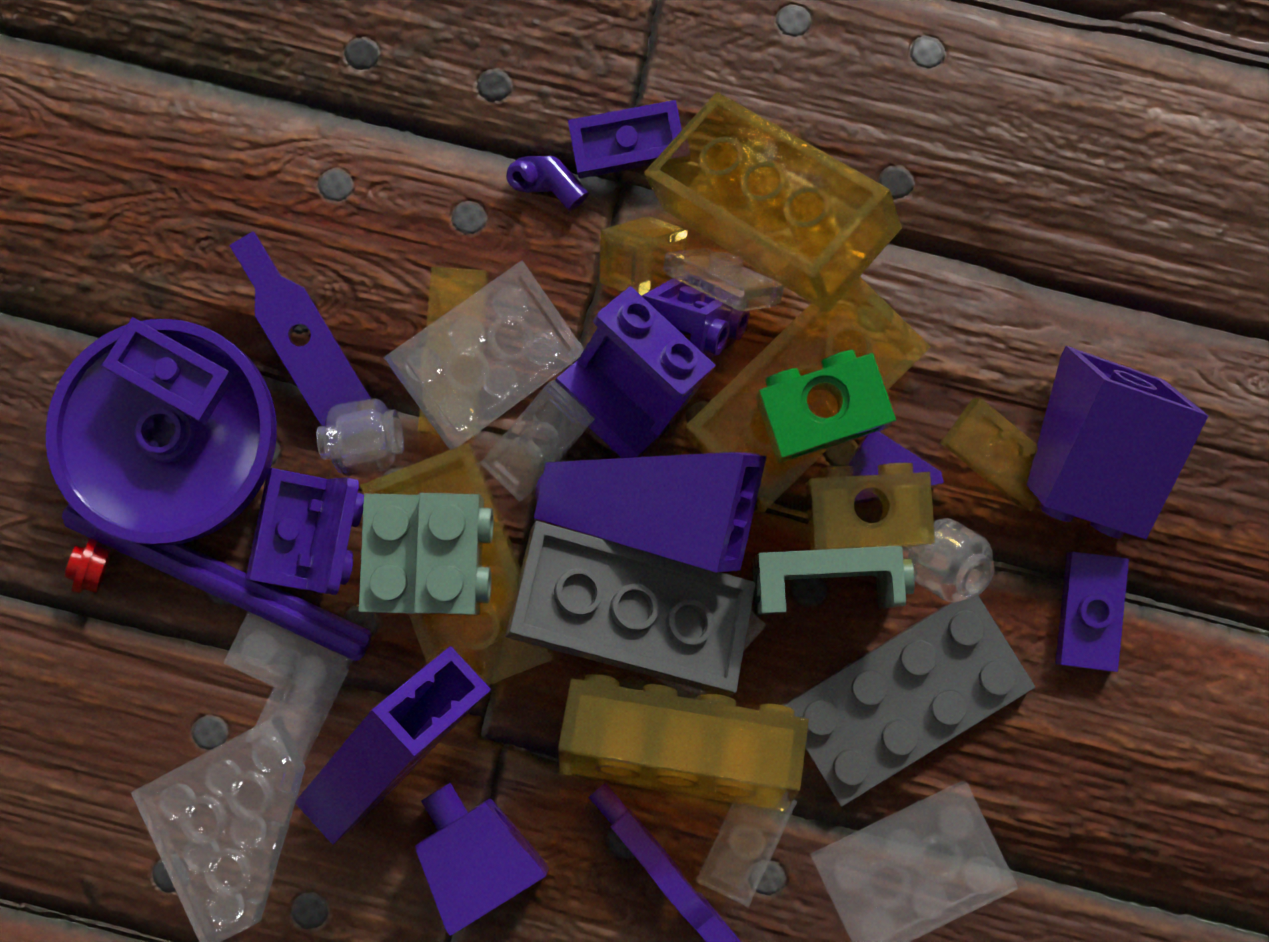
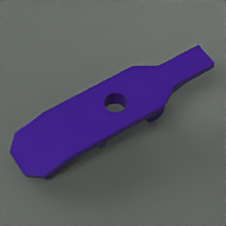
(282, 305)

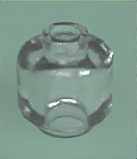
(361, 437)
(956, 565)

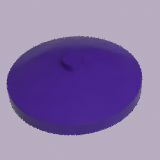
(146, 465)

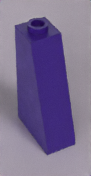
(666, 505)
(391, 743)

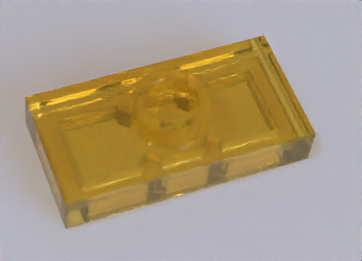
(994, 451)

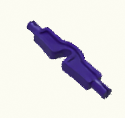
(662, 868)

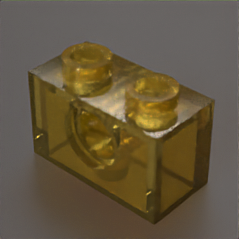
(905, 502)

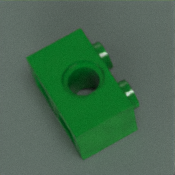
(859, 396)

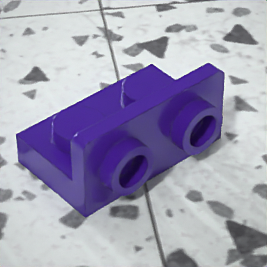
(708, 320)

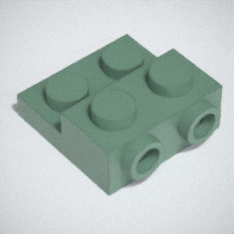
(424, 553)

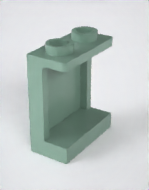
(892, 573)

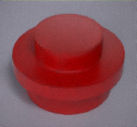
(87, 566)

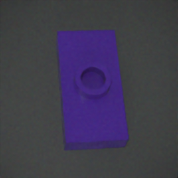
(623, 138)
(168, 370)
(1092, 611)

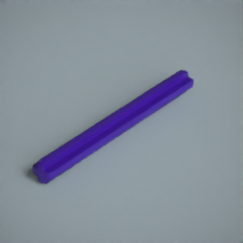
(234, 588)

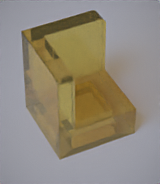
(636, 253)

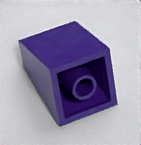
(1111, 445)

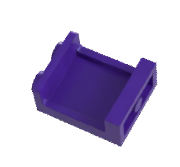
(634, 374)

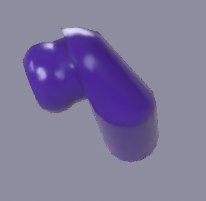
(546, 175)

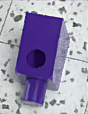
(474, 858)

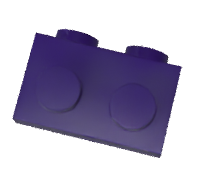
(305, 531)

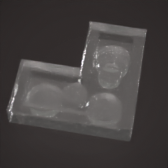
(299, 670)

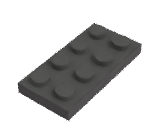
(631, 609)
(908, 697)

